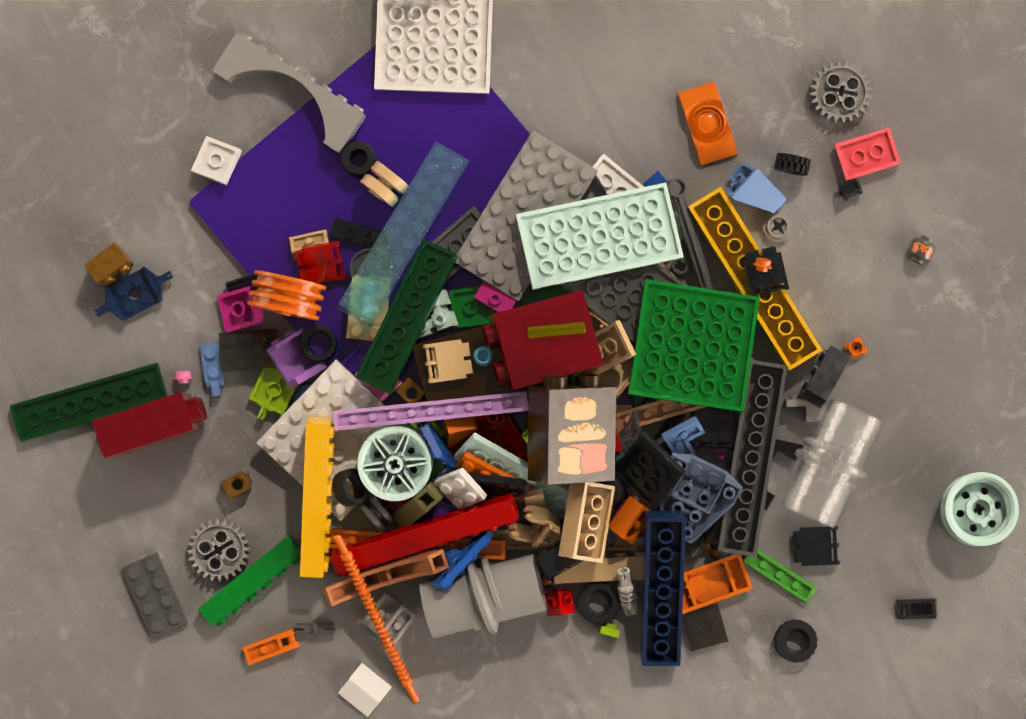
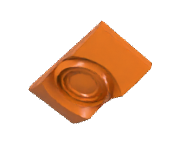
(707, 123)
(714, 582)

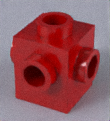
(559, 602)

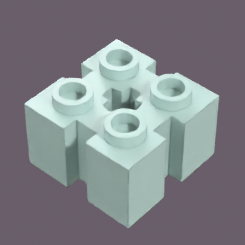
(441, 319)

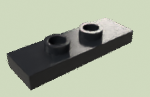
(354, 233)

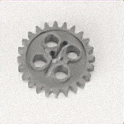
(843, 75)
(209, 535)

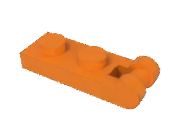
(270, 647)

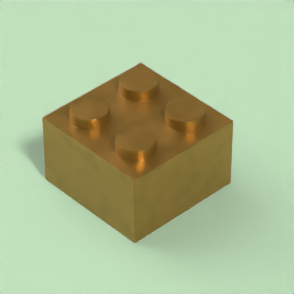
(109, 264)

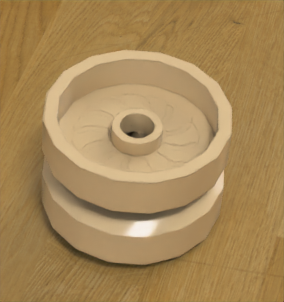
(383, 186)

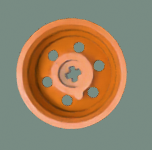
(286, 295)

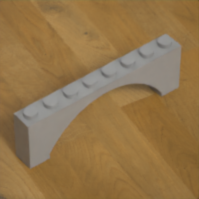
(247, 58)

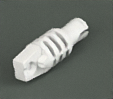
(627, 592)

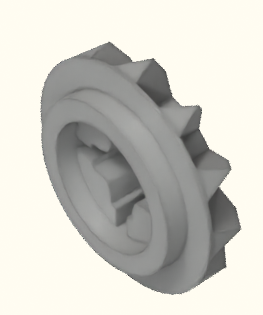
(778, 217)

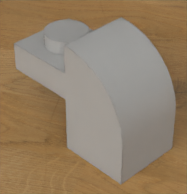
(811, 412)

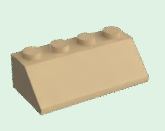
(586, 521)

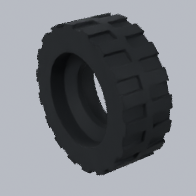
(613, 602)
(810, 640)

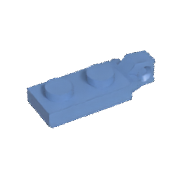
(211, 365)

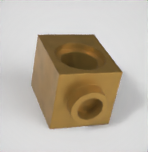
(409, 383)
(228, 484)

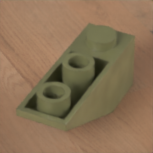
(418, 505)

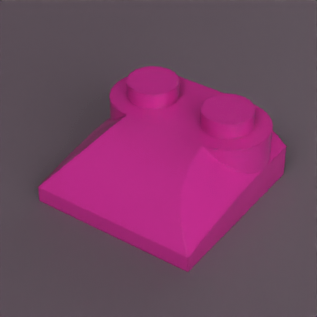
(236, 312)

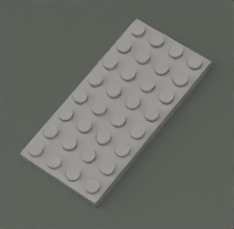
(537, 179)

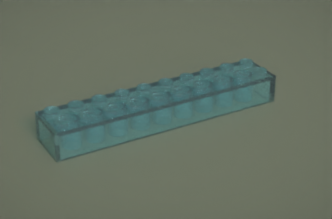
(403, 234)

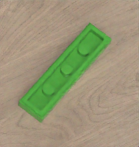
(781, 575)

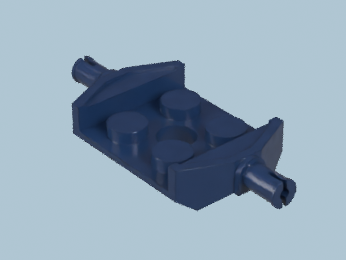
(118, 294)

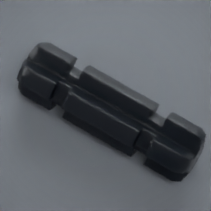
(240, 282)

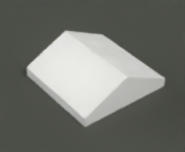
(364, 689)

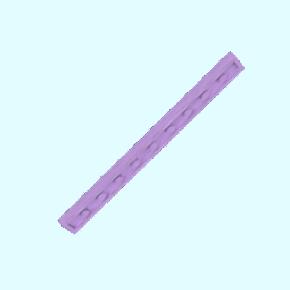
(430, 411)

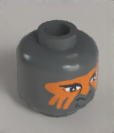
(921, 250)

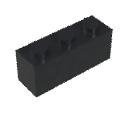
(824, 376)

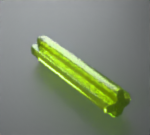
(554, 330)

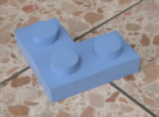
(680, 435)

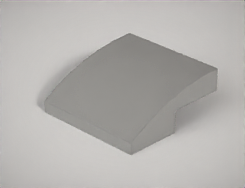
(394, 614)

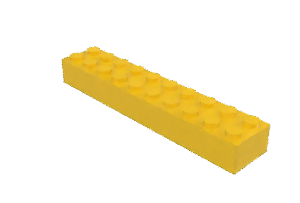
(776, 311)

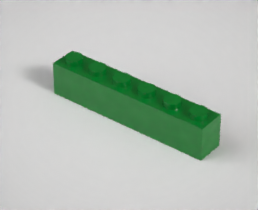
(250, 581)

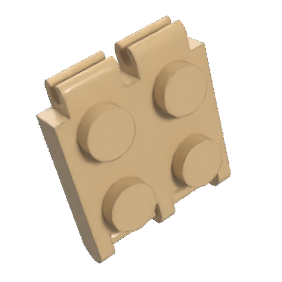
(448, 360)

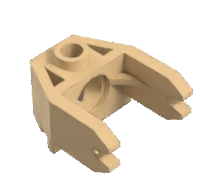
(544, 530)

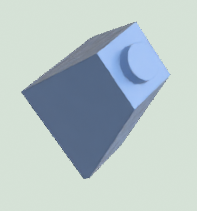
(753, 188)

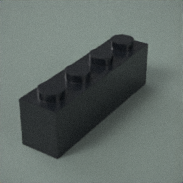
(554, 565)

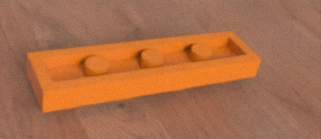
(474, 464)

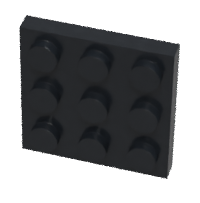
(649, 471)

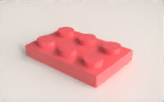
(867, 154)

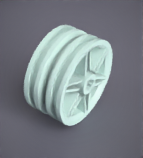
(385, 486)
(998, 491)

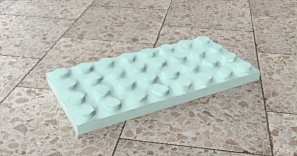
(599, 236)

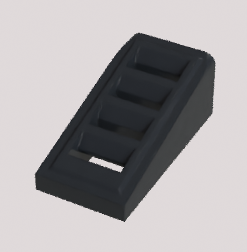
(933, 603)

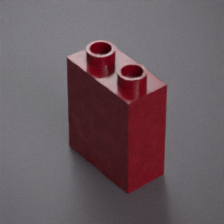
(530, 359)
(149, 424)

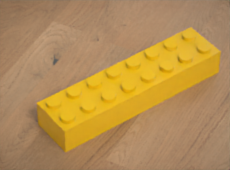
(316, 495)

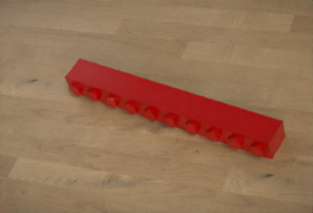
(429, 533)

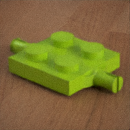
(271, 392)

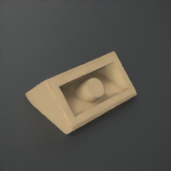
(313, 238)

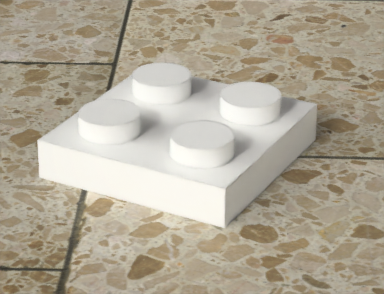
(216, 160)
(460, 488)

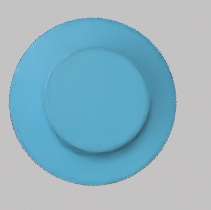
(483, 356)

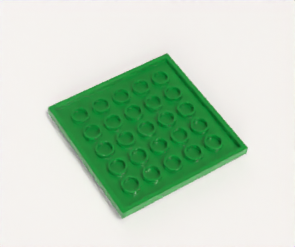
(694, 345)

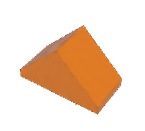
(457, 429)

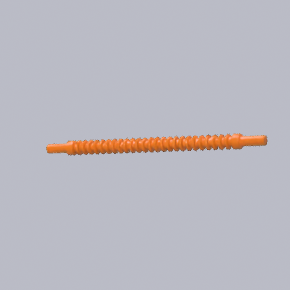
(346, 556)

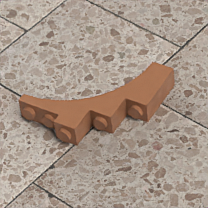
(395, 571)

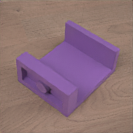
(291, 361)

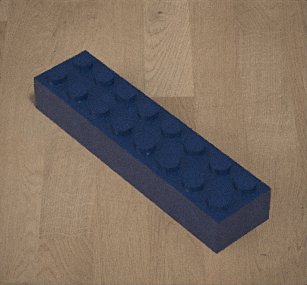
(663, 588)

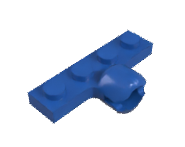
(459, 559)

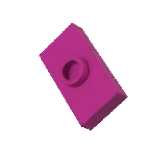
(494, 298)

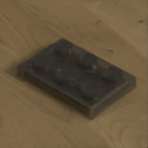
(246, 349)

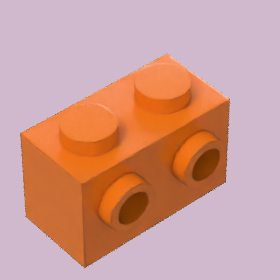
(629, 520)

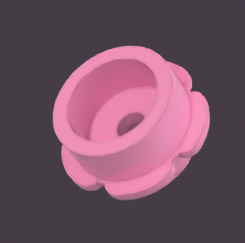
(183, 376)

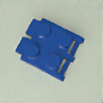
(438, 447)

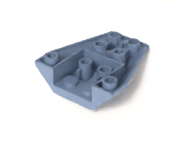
(701, 493)

